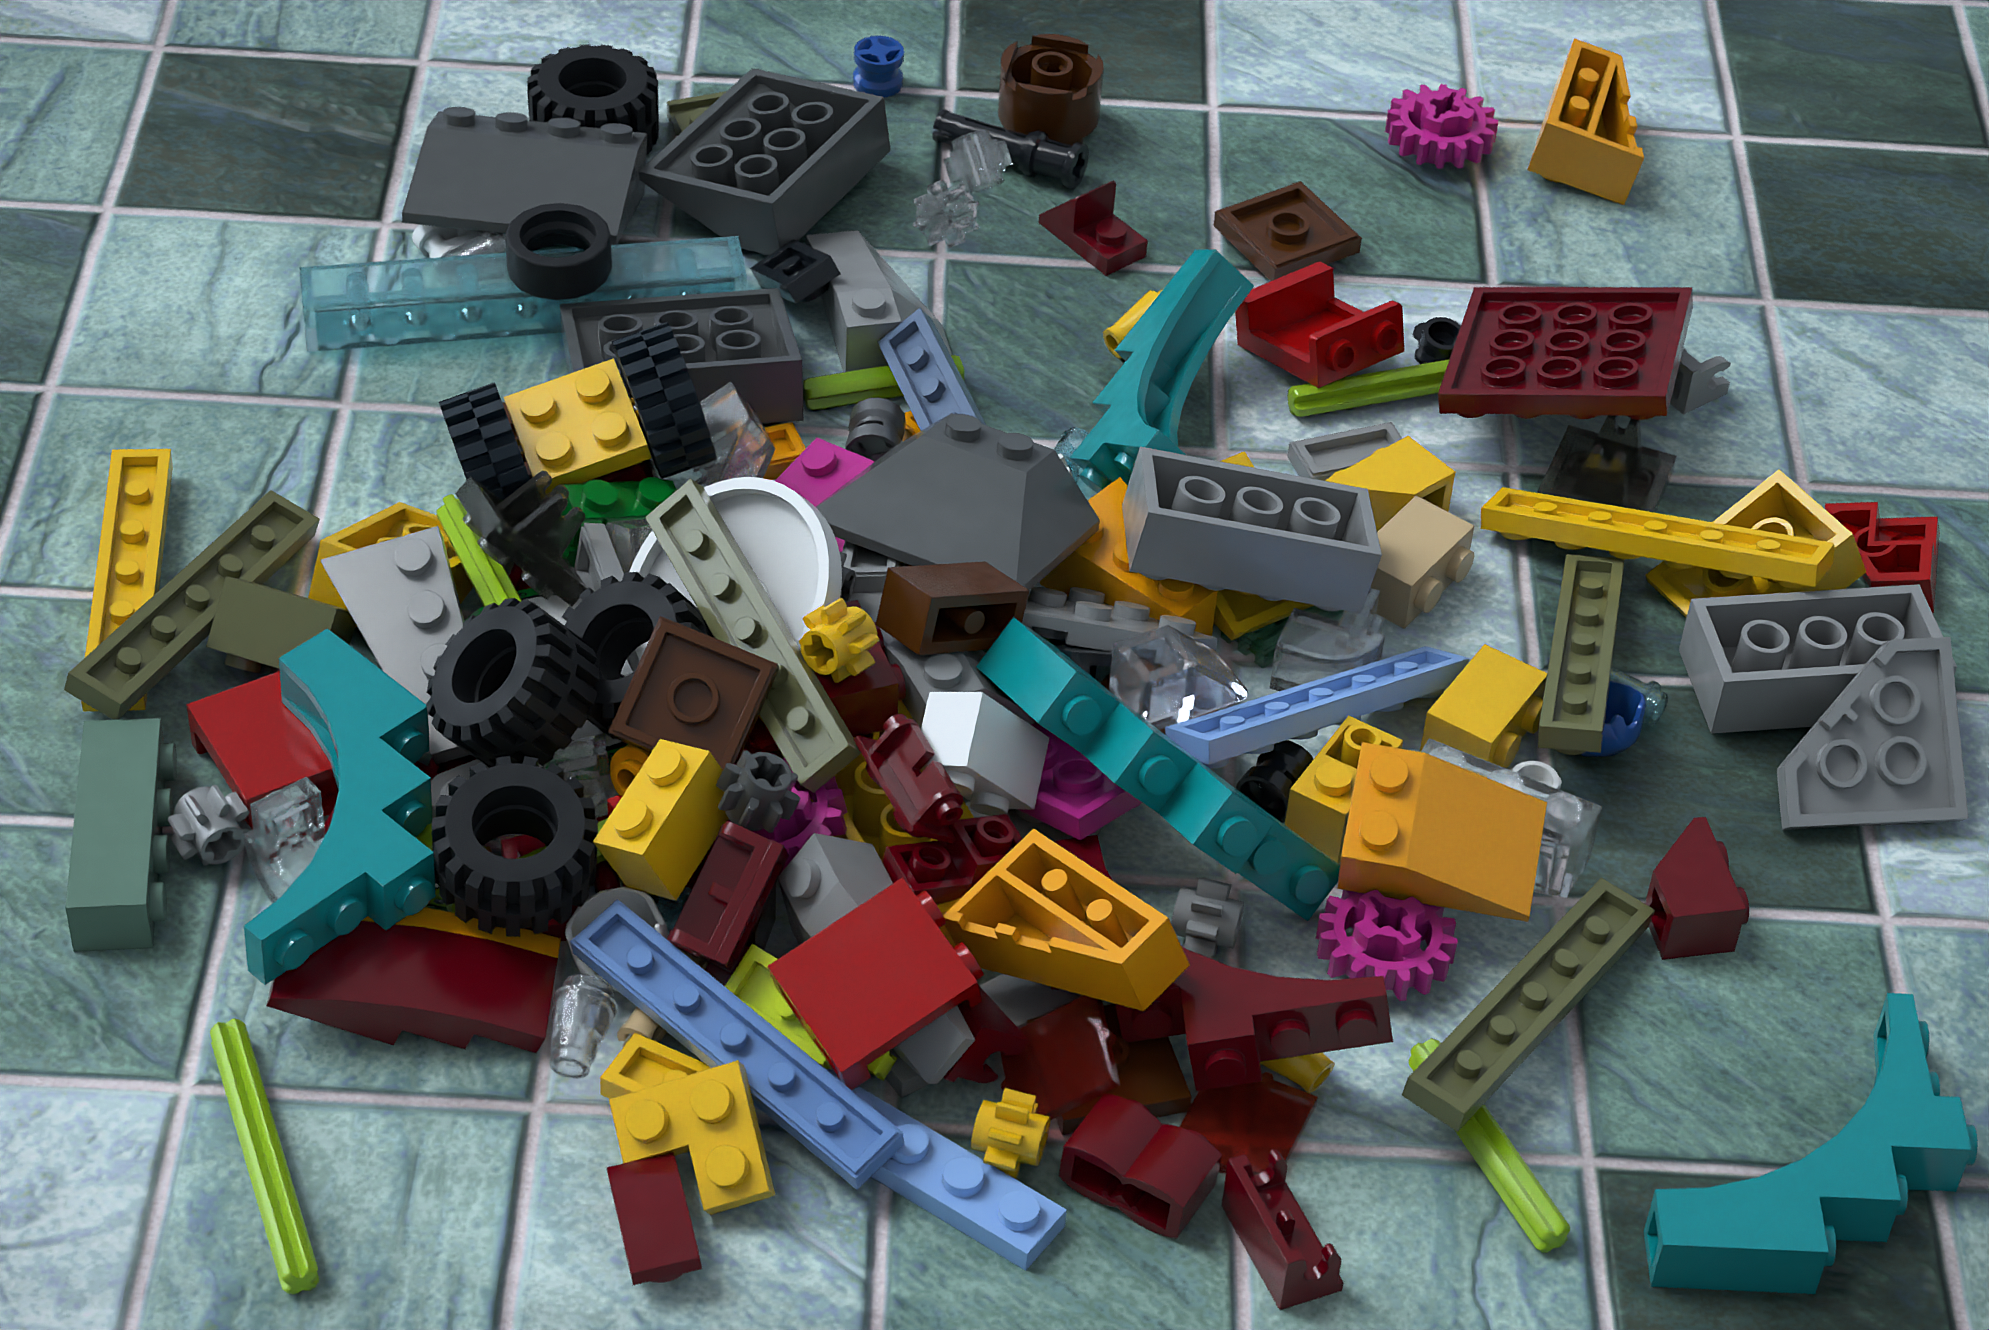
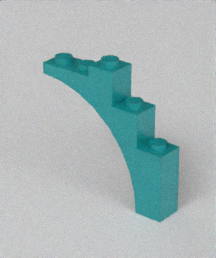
(1161, 362)
(1158, 770)
(370, 852)
(1786, 1223)

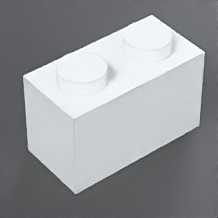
(985, 750)

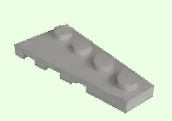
(405, 611)

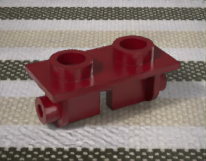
(921, 800)

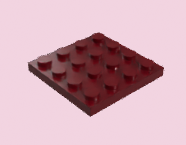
(1567, 352)

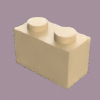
(1419, 559)

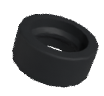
(562, 276)

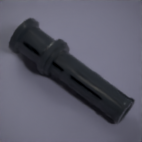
(1031, 152)

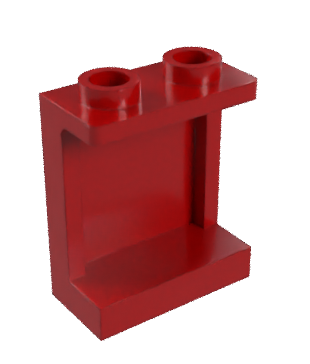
(1312, 332)
(259, 742)
(875, 979)

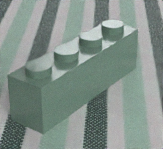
(119, 835)

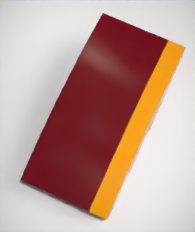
(429, 980)

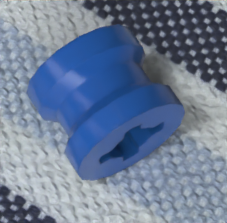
(878, 66)

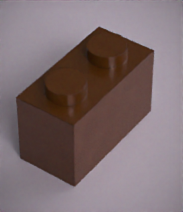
(949, 606)

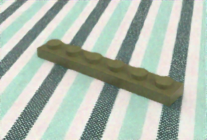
(184, 609)
(743, 615)
(1581, 655)
(1527, 1004)

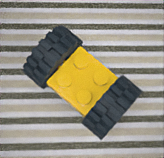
(586, 420)

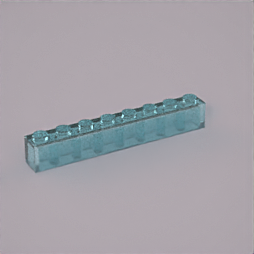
(477, 300)

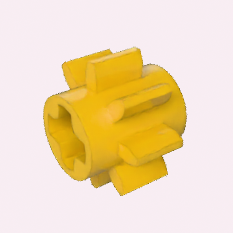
(838, 640)
(1011, 1132)

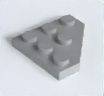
(1093, 624)
(1882, 747)

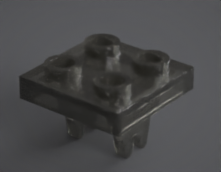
(1609, 467)
(528, 532)

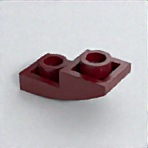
(953, 868)
(654, 1219)

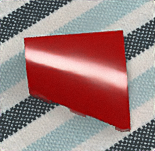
(1893, 548)

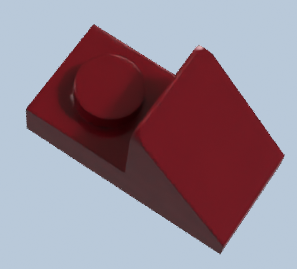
(1094, 231)

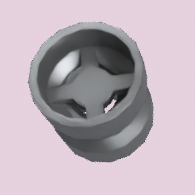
(875, 427)

